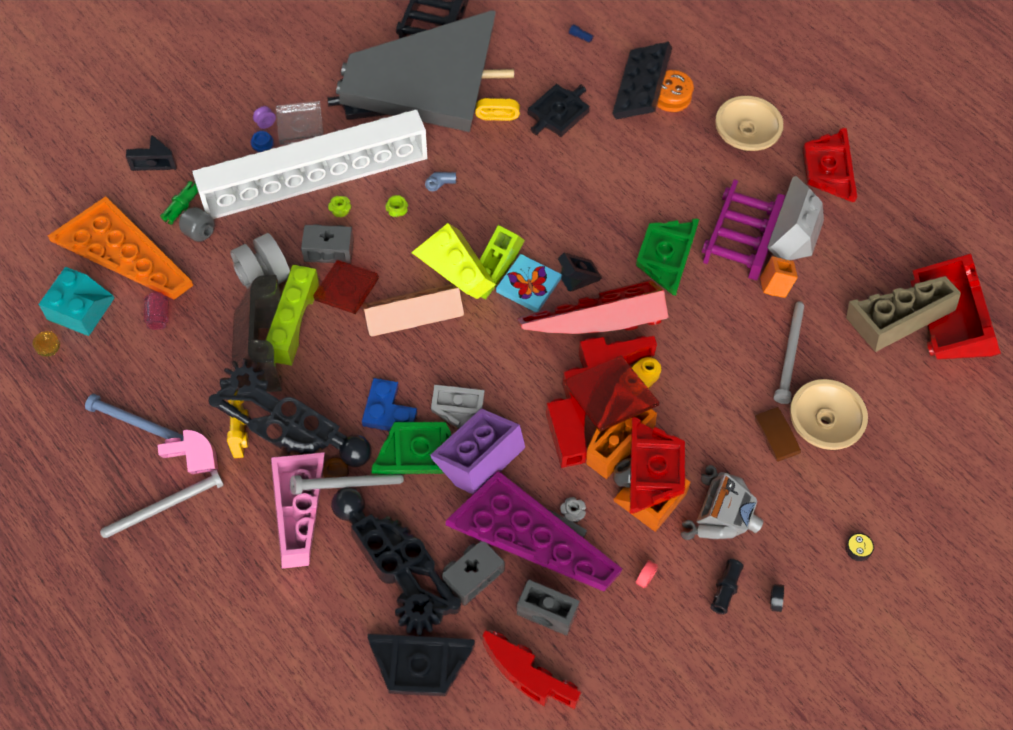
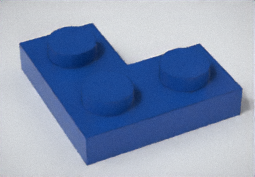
(380, 406)

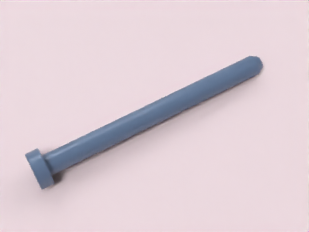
(94, 403)

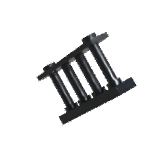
(456, 11)

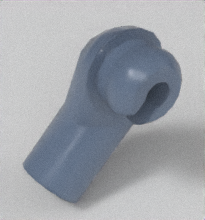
(438, 179)

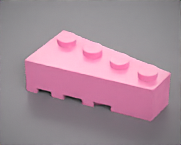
(296, 512)

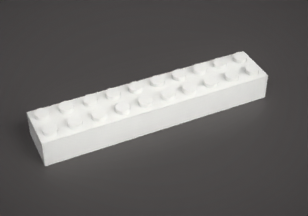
(311, 164)

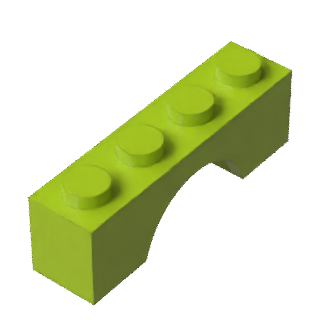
(287, 320)

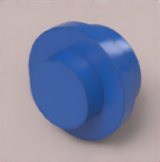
(262, 141)

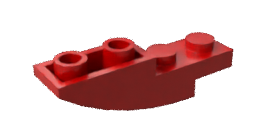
(517, 666)

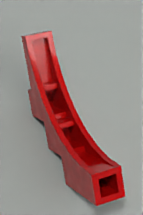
(566, 416)

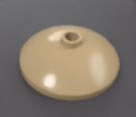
(749, 123)
(833, 403)

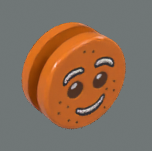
(675, 91)

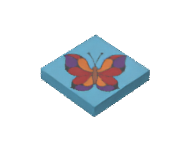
(528, 283)

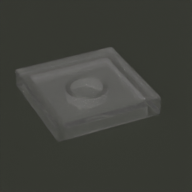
(299, 122)

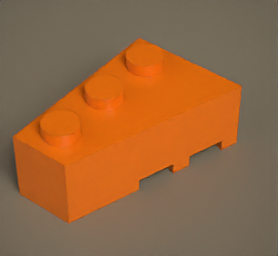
(614, 444)

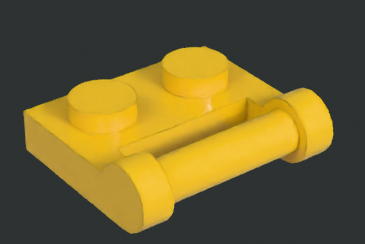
(237, 437)

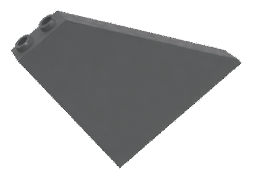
(425, 71)

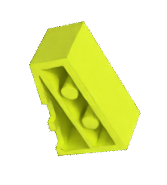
(456, 261)

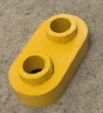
(497, 109)
(649, 377)

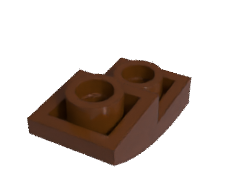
(777, 434)

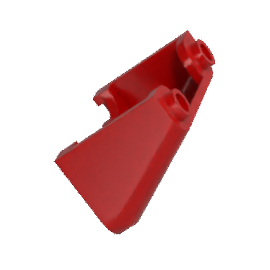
(967, 329)

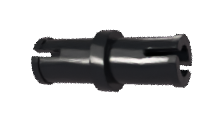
(727, 586)

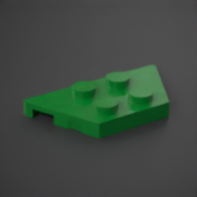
(666, 252)
(410, 448)

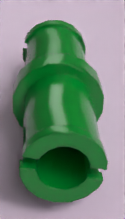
(180, 203)

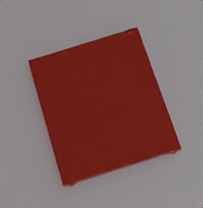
(611, 393)

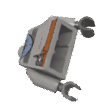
(726, 508)

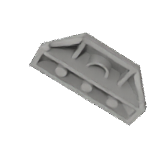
(797, 223)

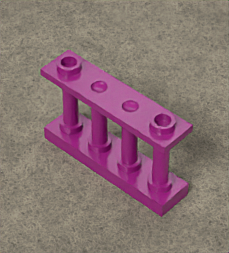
(760, 244)

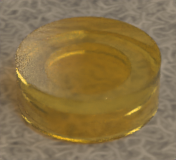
(46, 343)

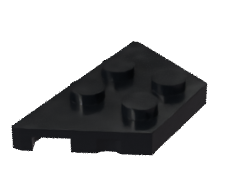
(419, 663)

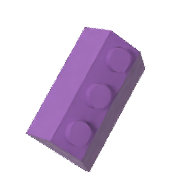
(479, 450)

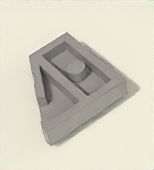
(456, 403)

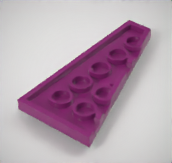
(519, 524)

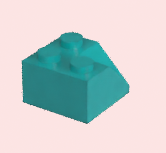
(75, 301)

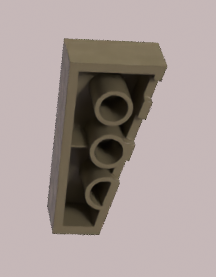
(900, 313)

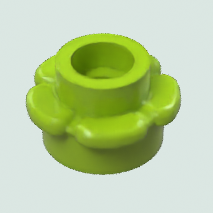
(393, 203)
(339, 210)

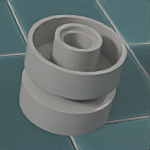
(266, 260)

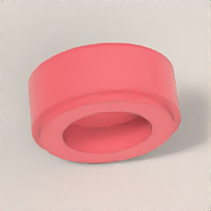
(647, 574)

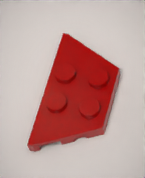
(830, 165)
(655, 466)

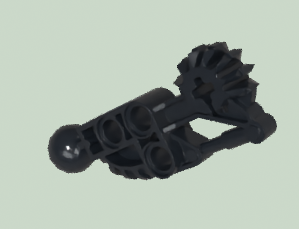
(353, 449)
(396, 542)

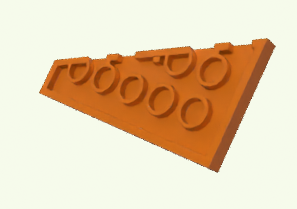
(118, 244)

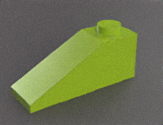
(500, 254)

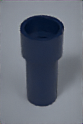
(577, 32)

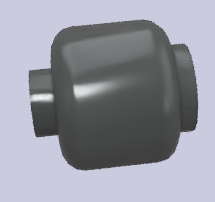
(196, 223)

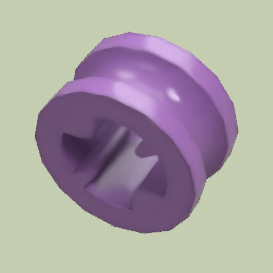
(264, 117)

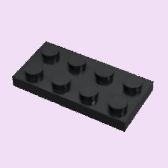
(642, 80)

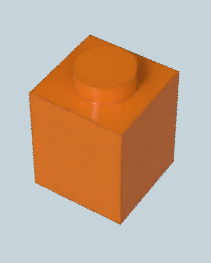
(778, 277)

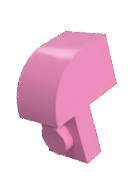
(198, 450)

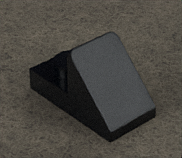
(155, 158)
(577, 271)

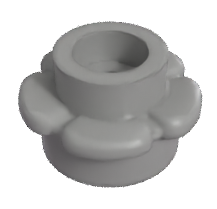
(573, 516)

